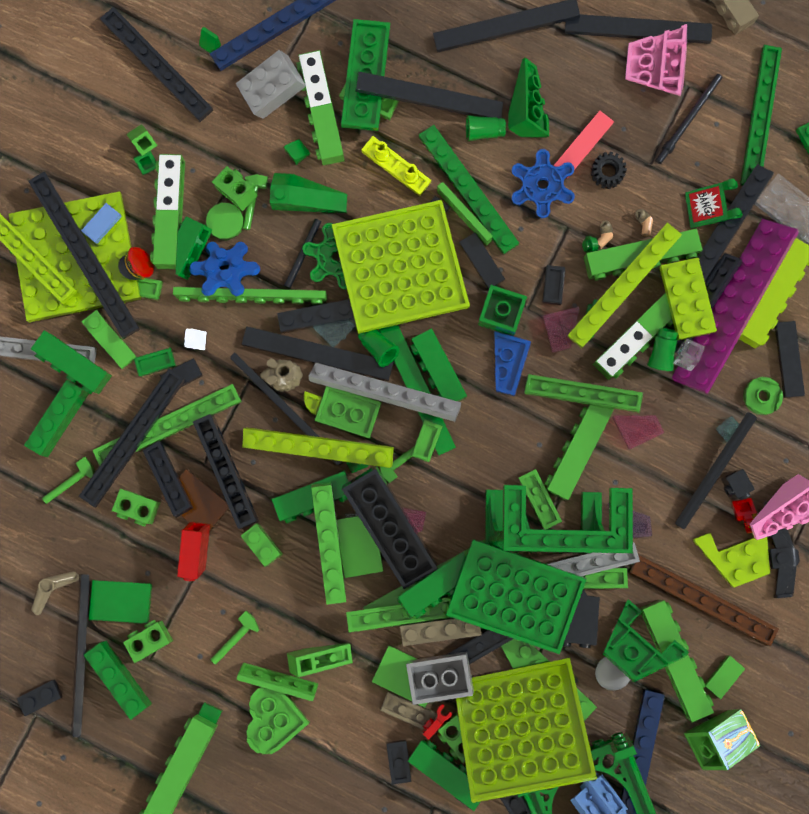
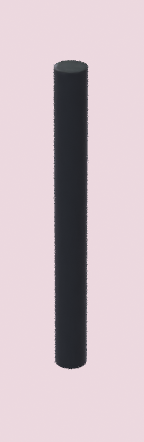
(301, 256)

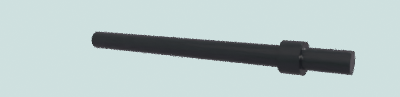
(669, 145)

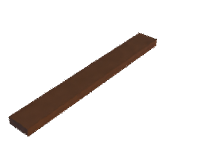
(704, 600)

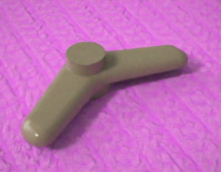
(49, 584)

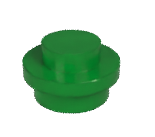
(590, 244)

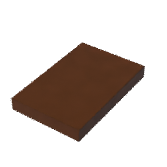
(207, 505)

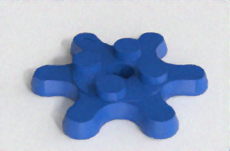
(543, 171)
(229, 277)

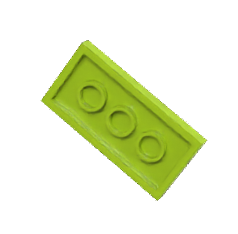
(688, 298)

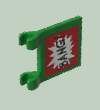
(709, 205)

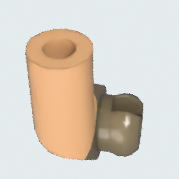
(646, 222)
(606, 234)

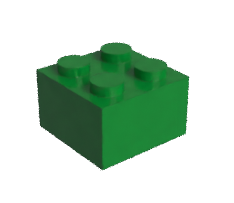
(502, 310)

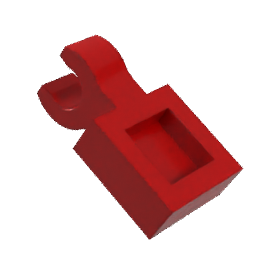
(745, 511)
(433, 725)

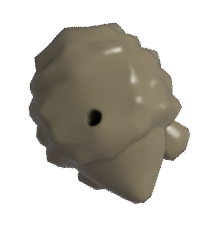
(282, 375)

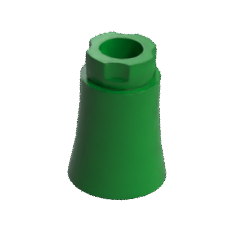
(484, 127)
(379, 347)
(663, 350)

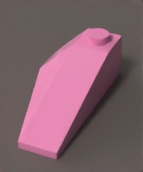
(784, 509)

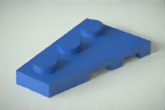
(509, 362)

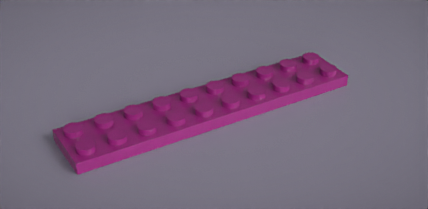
(738, 302)

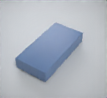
(101, 223)

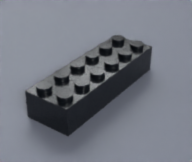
(389, 527)

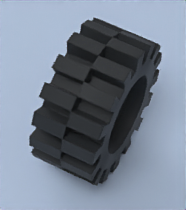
(617, 163)

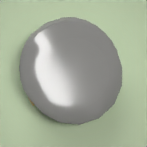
(610, 676)

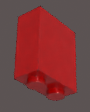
(193, 551)

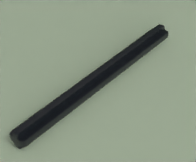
(716, 470)

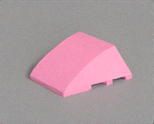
(659, 61)

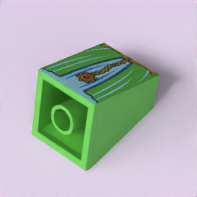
(722, 740)

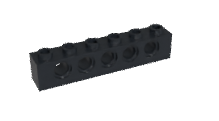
(225, 471)

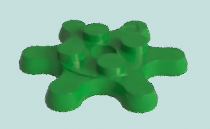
(323, 254)

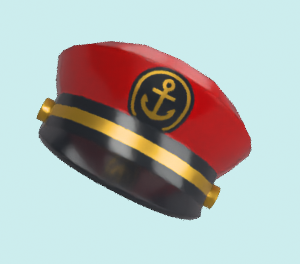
(136, 264)

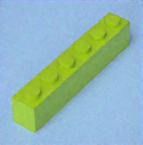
(776, 295)

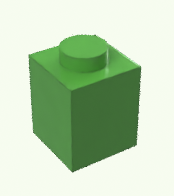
(141, 139)

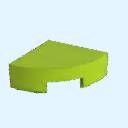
(312, 402)

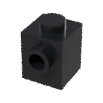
(737, 485)

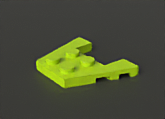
(738, 562)

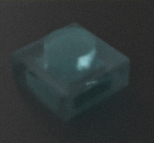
(727, 428)

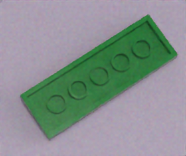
(366, 55)

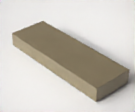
(406, 711)

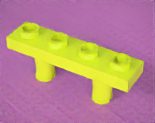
(396, 165)

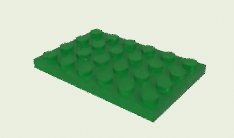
(516, 596)

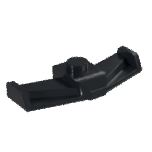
(786, 559)

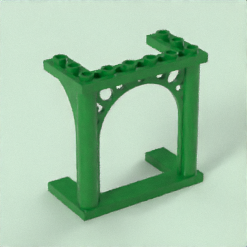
(507, 524)
(622, 751)

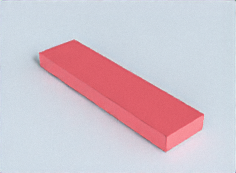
(586, 140)

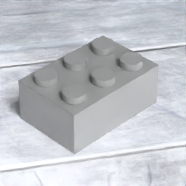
(270, 84)
(440, 678)

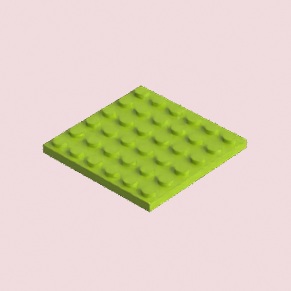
(44, 237)
(400, 266)
(524, 732)

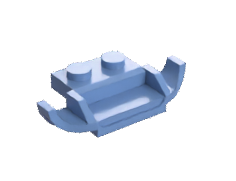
(598, 798)

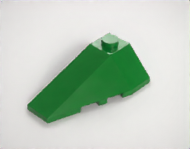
(526, 108)
(300, 194)

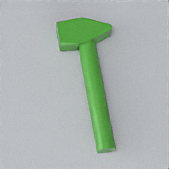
(260, 182)
(85, 468)
(388, 473)
(248, 622)

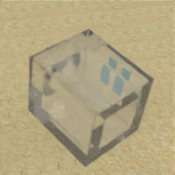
(689, 354)

